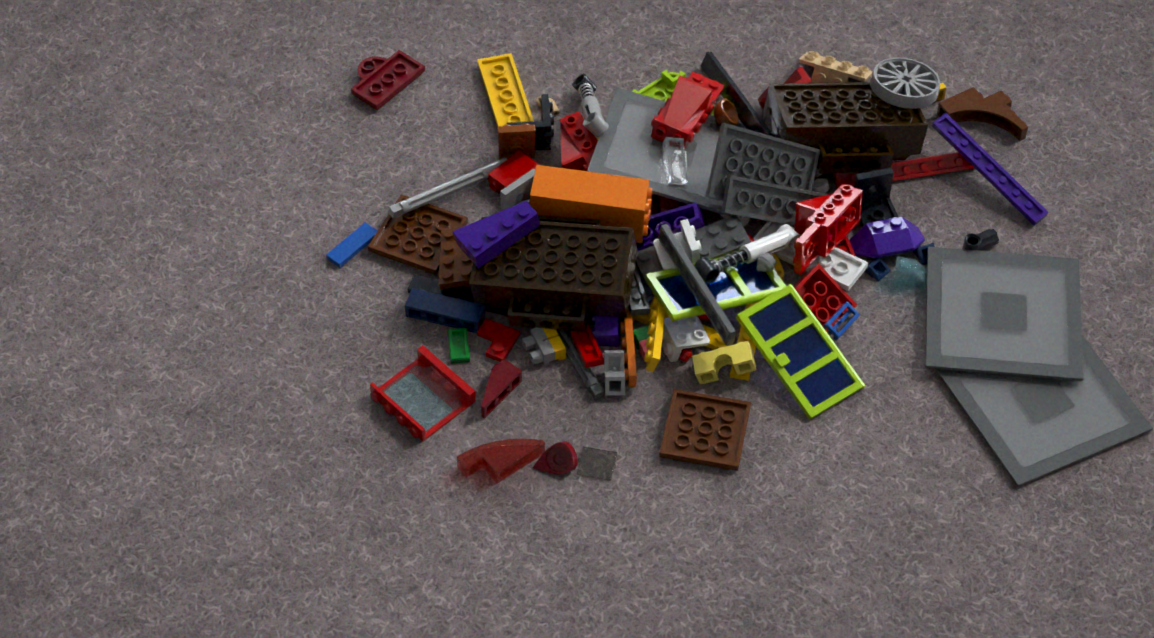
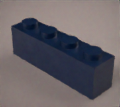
(444, 310)

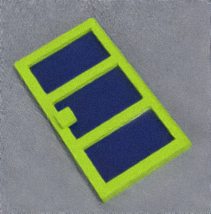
(731, 289)
(800, 351)

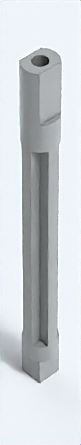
(443, 190)

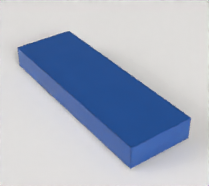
(351, 245)

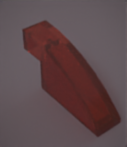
(500, 457)

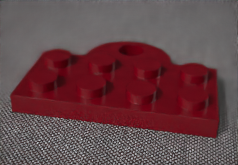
(385, 78)

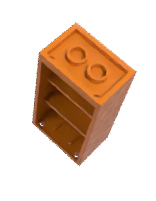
(594, 196)

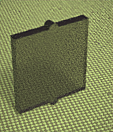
(597, 463)

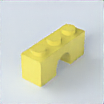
(709, 363)

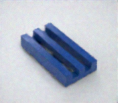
(832, 330)

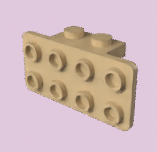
(832, 71)

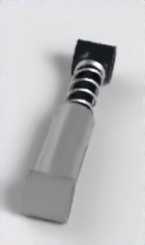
(590, 105)

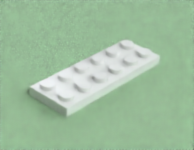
(838, 264)

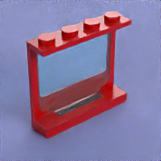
(424, 395)

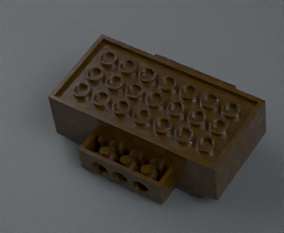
(845, 123)
(560, 274)

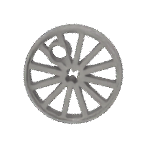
(893, 74)

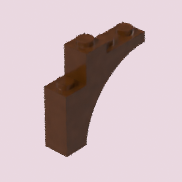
(994, 110)

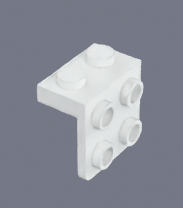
(688, 243)
(682, 335)

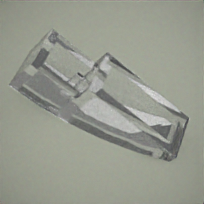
(675, 161)

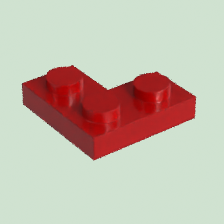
(502, 339)

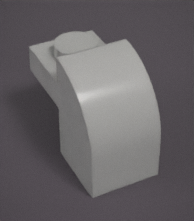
(614, 372)

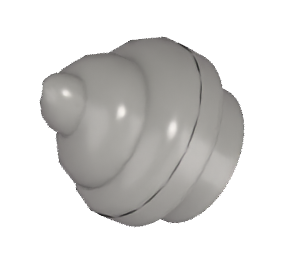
(765, 262)

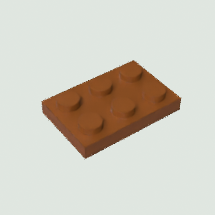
(516, 138)

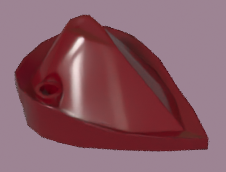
(557, 459)

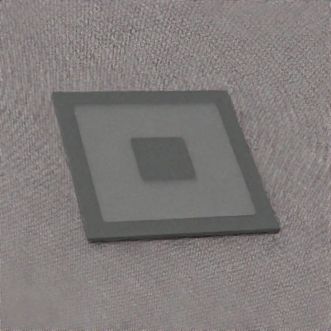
(631, 152)
(1003, 313)
(1047, 422)

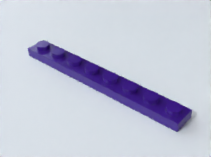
(990, 169)

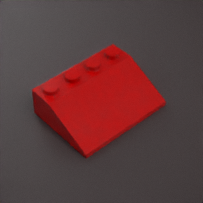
(822, 294)

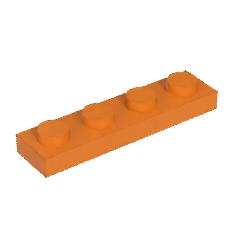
(629, 357)

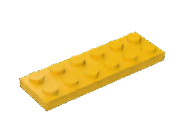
(504, 89)

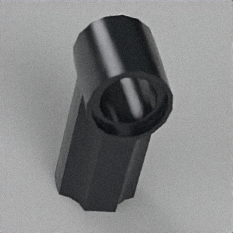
(980, 241)

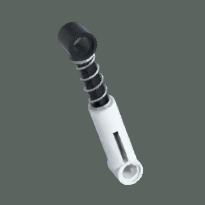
(782, 239)

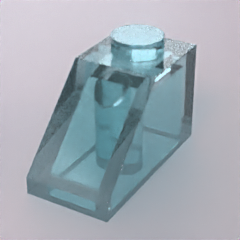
(910, 273)

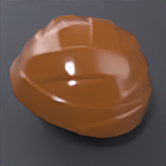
(725, 112)

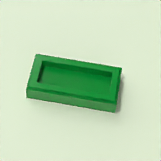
(458, 345)

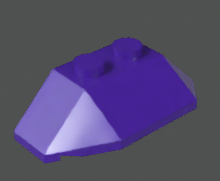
(886, 238)

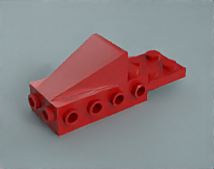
(687, 108)
(576, 143)
(824, 224)

